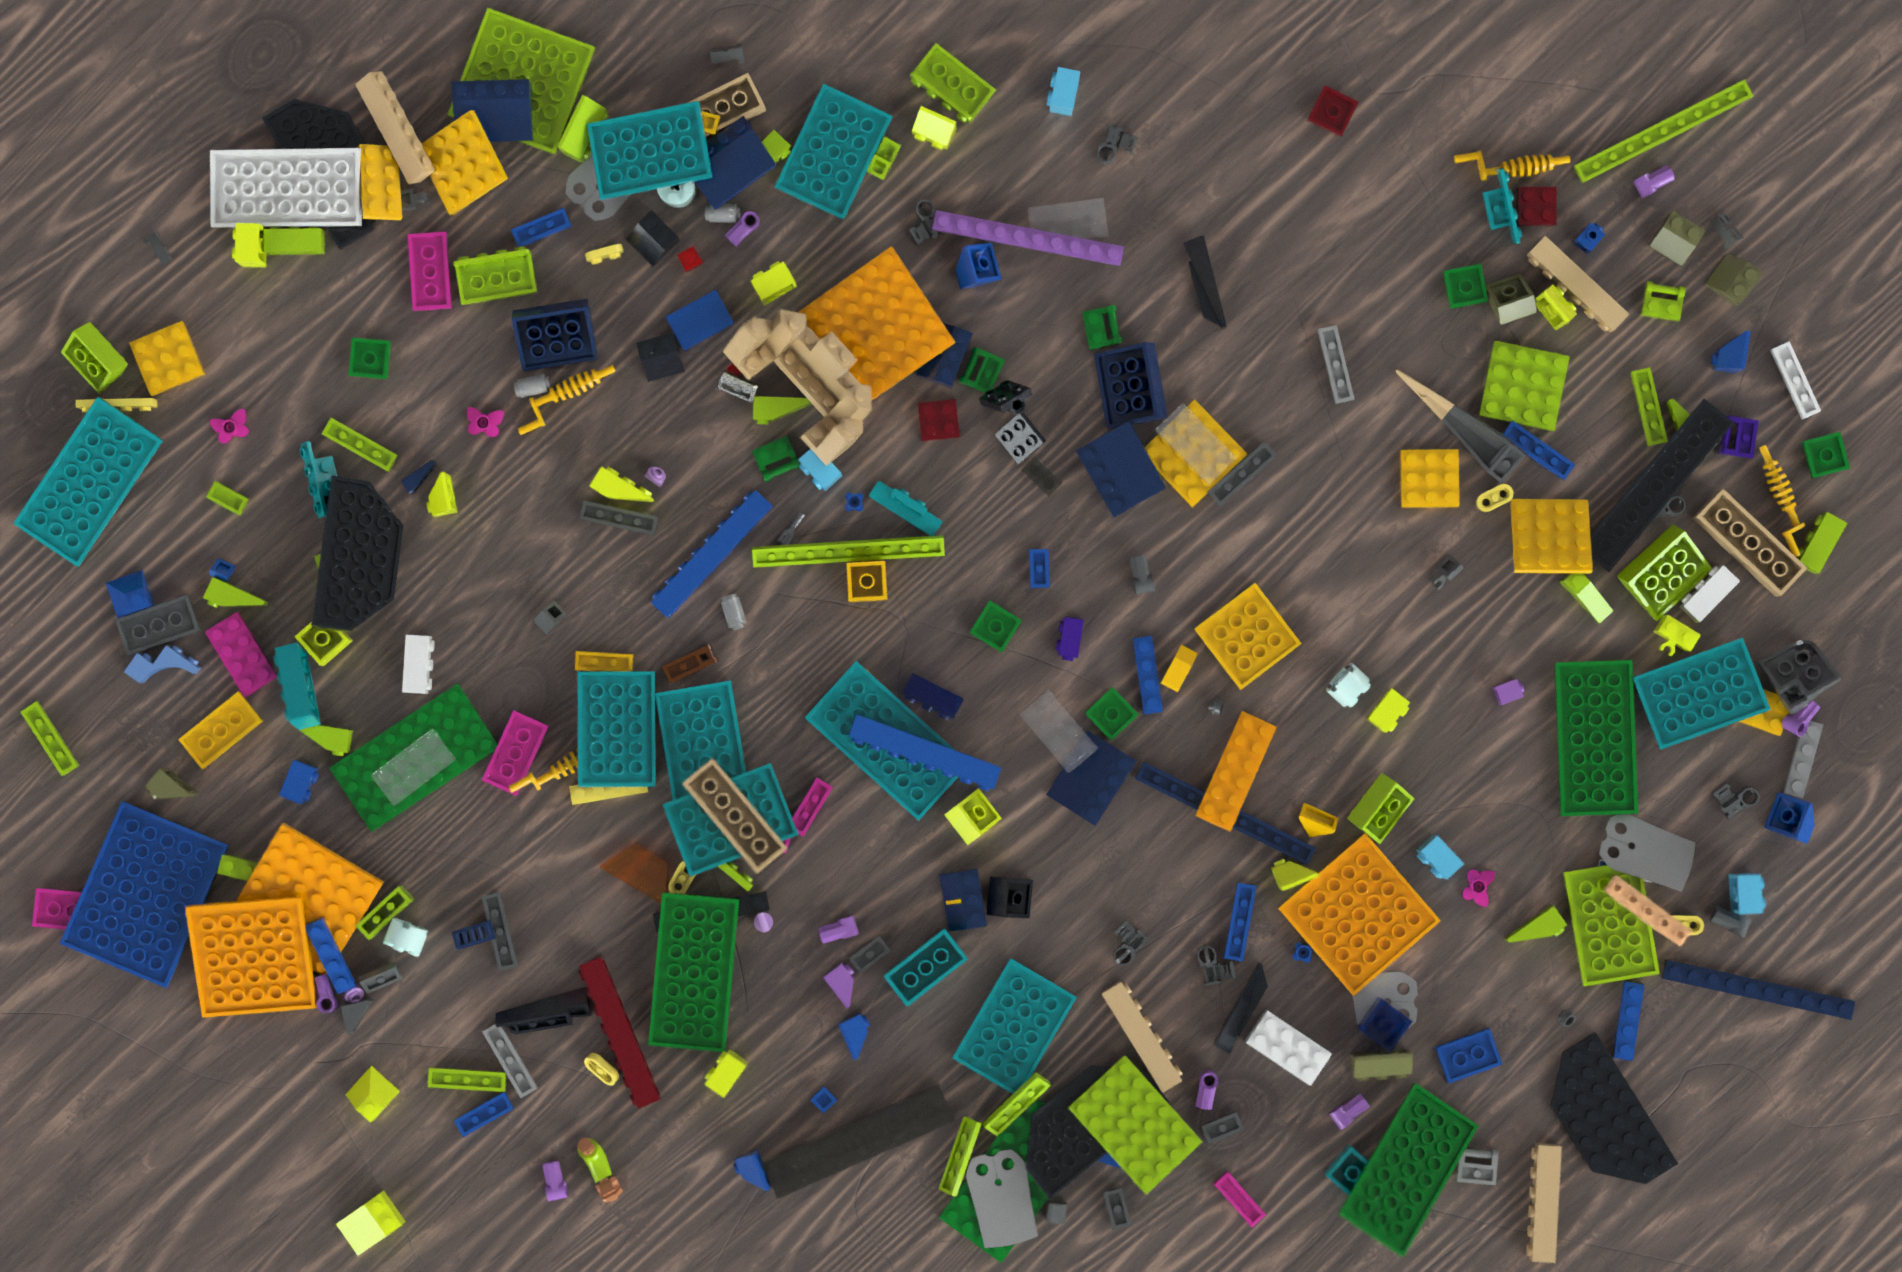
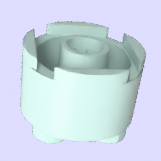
(679, 198)
(1348, 685)
(405, 936)

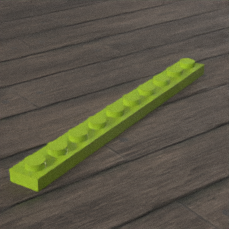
(1663, 131)
(848, 551)

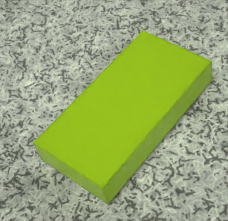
(227, 498)

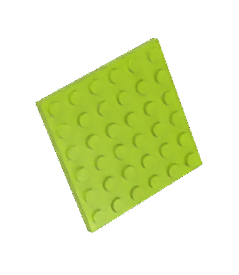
(552, 63)

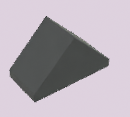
(354, 1013)

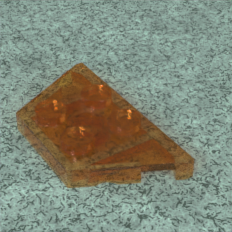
(640, 870)

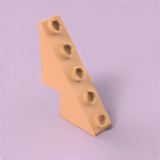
(1647, 910)

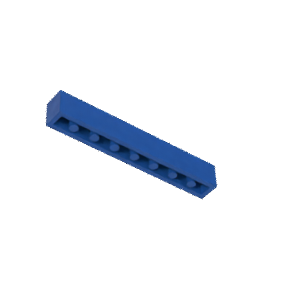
(712, 554)
(925, 752)

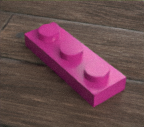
(811, 805)

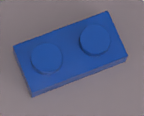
(1039, 568)

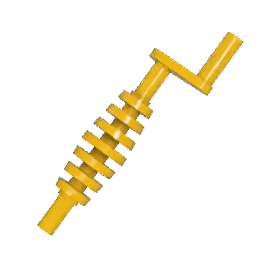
(1527, 166)
(561, 391)
(1783, 494)
(553, 773)

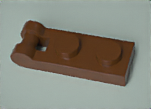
(689, 664)

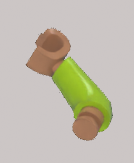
(597, 1162)

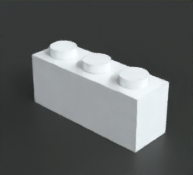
(1708, 593)
(417, 664)

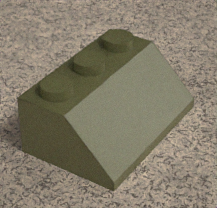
(1381, 1064)

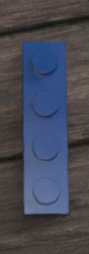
(1539, 451)
(1147, 675)
(1240, 922)
(330, 955)
(1628, 1021)

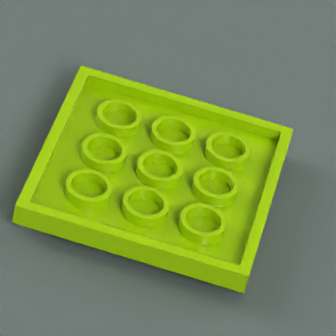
(1524, 385)

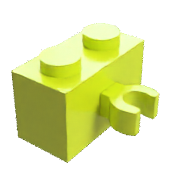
(1676, 635)

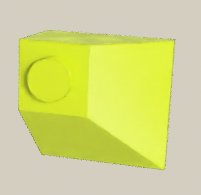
(442, 497)
(1291, 874)
(371, 1094)

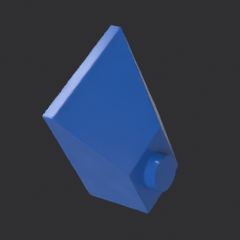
(977, 266)
(1732, 355)
(130, 594)
(1791, 818)
(854, 1032)
(751, 1169)

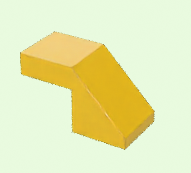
(1179, 668)

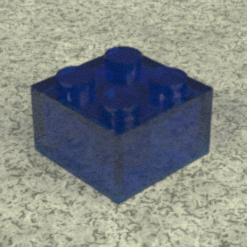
(1384, 1024)

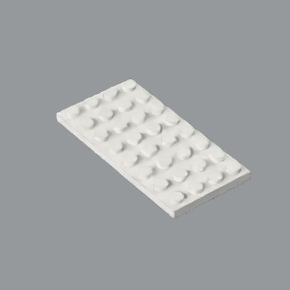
(286, 187)

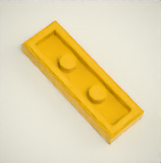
(603, 661)

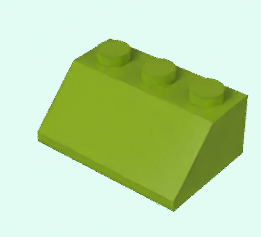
(576, 139)
(94, 357)
(1380, 808)

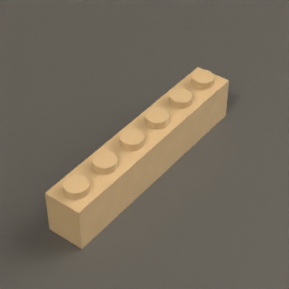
(395, 127)
(1577, 284)
(1141, 1036)
(1544, 1202)

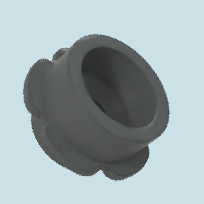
(1216, 706)
(1566, 1018)

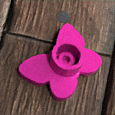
(484, 422)
(231, 427)
(1478, 886)

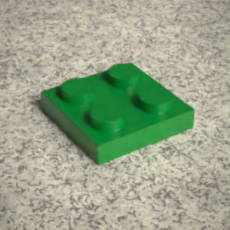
(1465, 286)
(369, 358)
(1825, 455)
(995, 626)
(1111, 713)

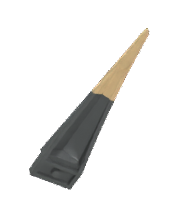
(1489, 447)

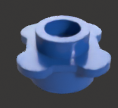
(858, 498)
(1306, 957)

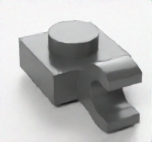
(409, 199)
(1446, 569)

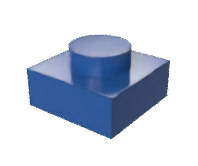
(222, 570)
(823, 1099)

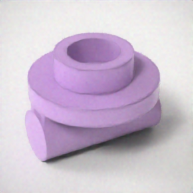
(656, 475)
(763, 922)
(354, 994)

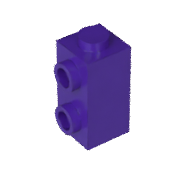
(1070, 638)

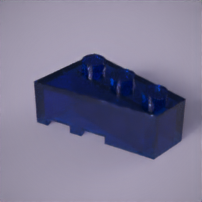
(932, 697)

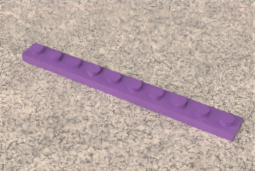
(1028, 238)

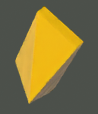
(1317, 821)

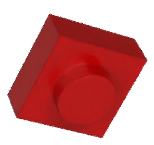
(690, 259)

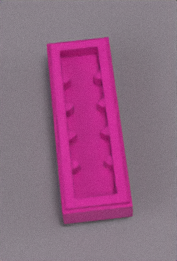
(1239, 1199)

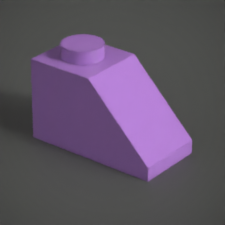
(841, 982)

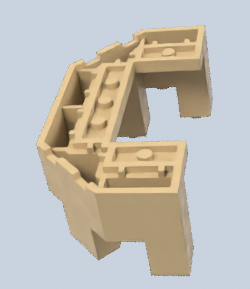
(817, 370)

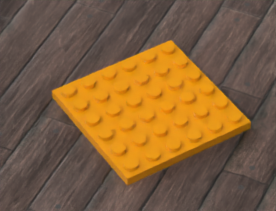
(881, 322)
(324, 879)
(1359, 914)
(251, 956)

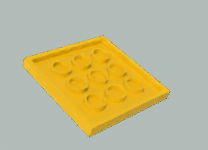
(463, 162)
(1178, 472)
(1551, 536)
(1247, 636)

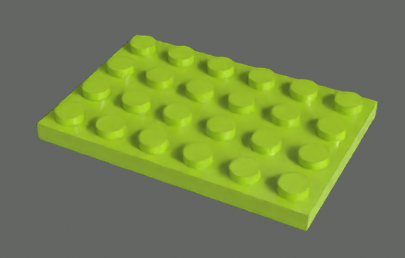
(1607, 937)
(1135, 1124)

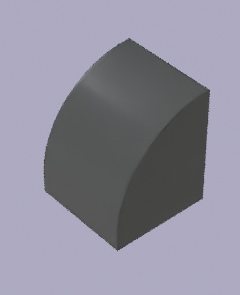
(550, 617)
(1056, 1212)

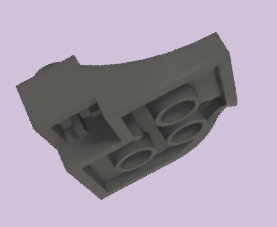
(1799, 674)

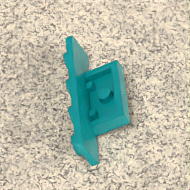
(1499, 207)
(319, 475)
(905, 507)

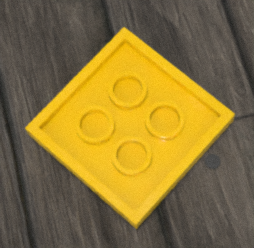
(167, 358)
(1429, 478)

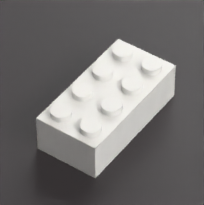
(1287, 1047)

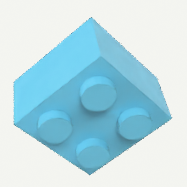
(1063, 95)
(822, 475)
(1439, 857)
(1746, 893)

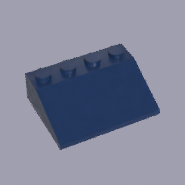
(500, 105)
(735, 161)
(554, 334)
(1130, 385)
(1121, 469)
(1093, 782)

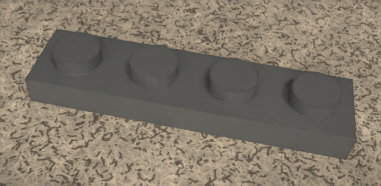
(1242, 474)
(618, 518)
(503, 943)

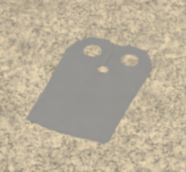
(586, 175)
(1656, 855)
(1385, 987)
(1006, 1209)

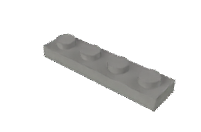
(1335, 364)
(1803, 761)
(510, 1060)

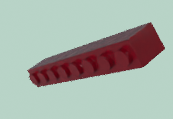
(620, 1032)

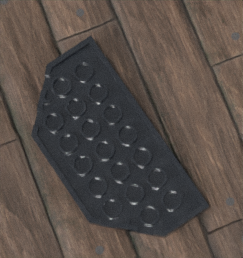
(318, 127)
(356, 556)
(1607, 1116)
(1059, 1142)

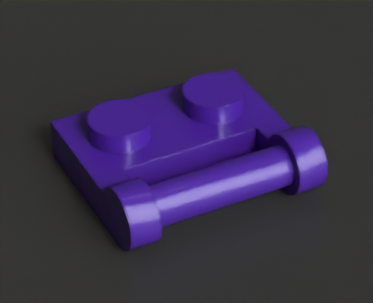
(1744, 438)

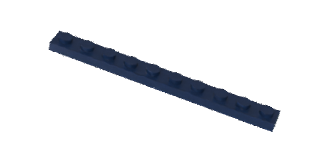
(1244, 822)
(1758, 989)

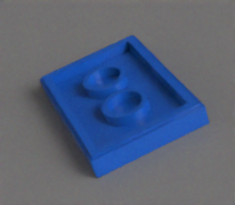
(700, 320)
(1468, 1055)

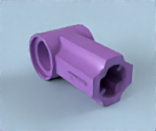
(1651, 182)
(741, 229)
(1799, 721)
(842, 928)
(324, 991)
(1206, 1091)
(1344, 1114)
(555, 1185)

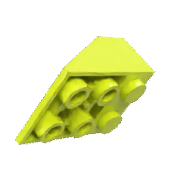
(613, 487)

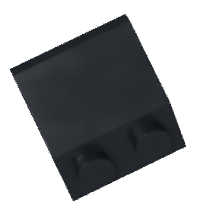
(652, 238)
(660, 357)
(1009, 897)

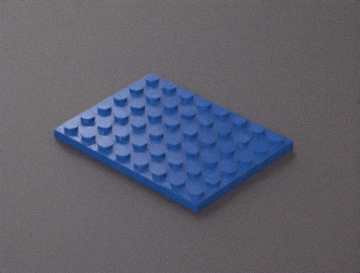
(139, 893)

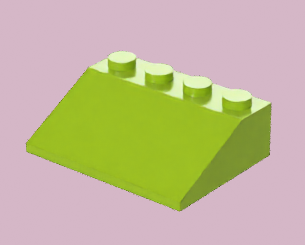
(1665, 572)

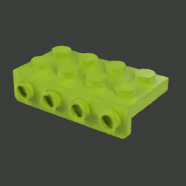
(952, 84)
(495, 275)

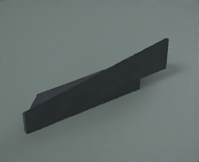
(1204, 281)
(1242, 1010)
(546, 1013)

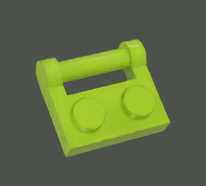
(1661, 307)

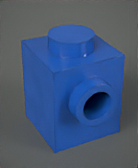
(1589, 237)

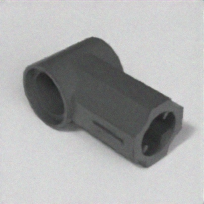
(1142, 579)
(1734, 922)

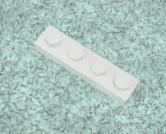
(1795, 380)

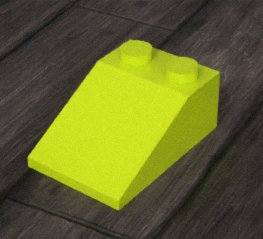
(1555, 307)
(370, 1223)

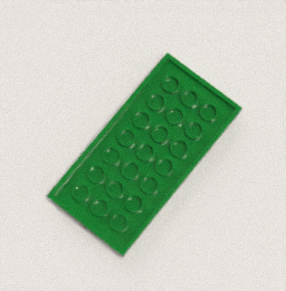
(454, 722)
(1596, 738)
(693, 971)
(1408, 1170)
(960, 1210)

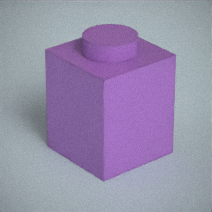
(1508, 691)

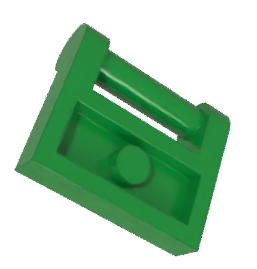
(1096, 330)
(987, 374)
(775, 452)

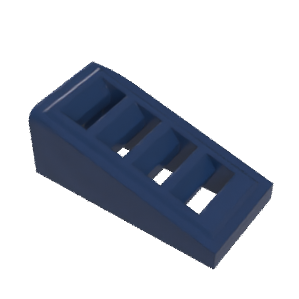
(415, 479)
(462, 938)

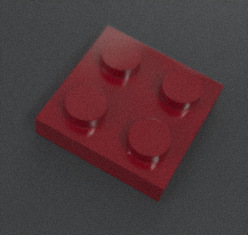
(1332, 111)
(1536, 206)
(938, 420)

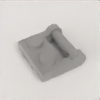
(1478, 1172)

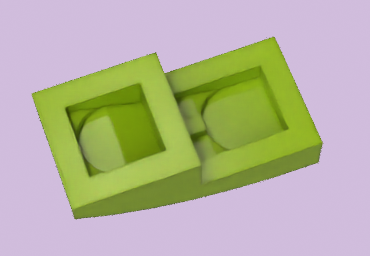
(884, 158)

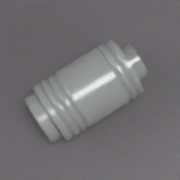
(724, 214)
(532, 385)
(733, 612)

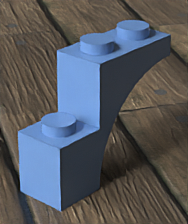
(171, 656)

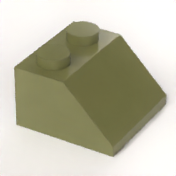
(1677, 238)
(1733, 279)
(1511, 299)
(168, 785)

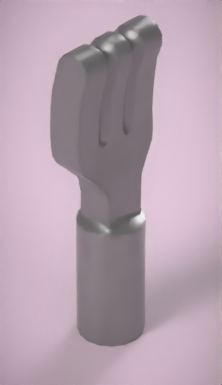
(788, 534)

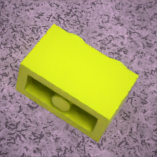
(1388, 711)

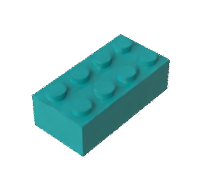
(297, 686)
(925, 967)
(1346, 1168)

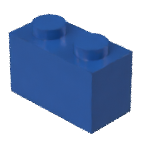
(299, 782)

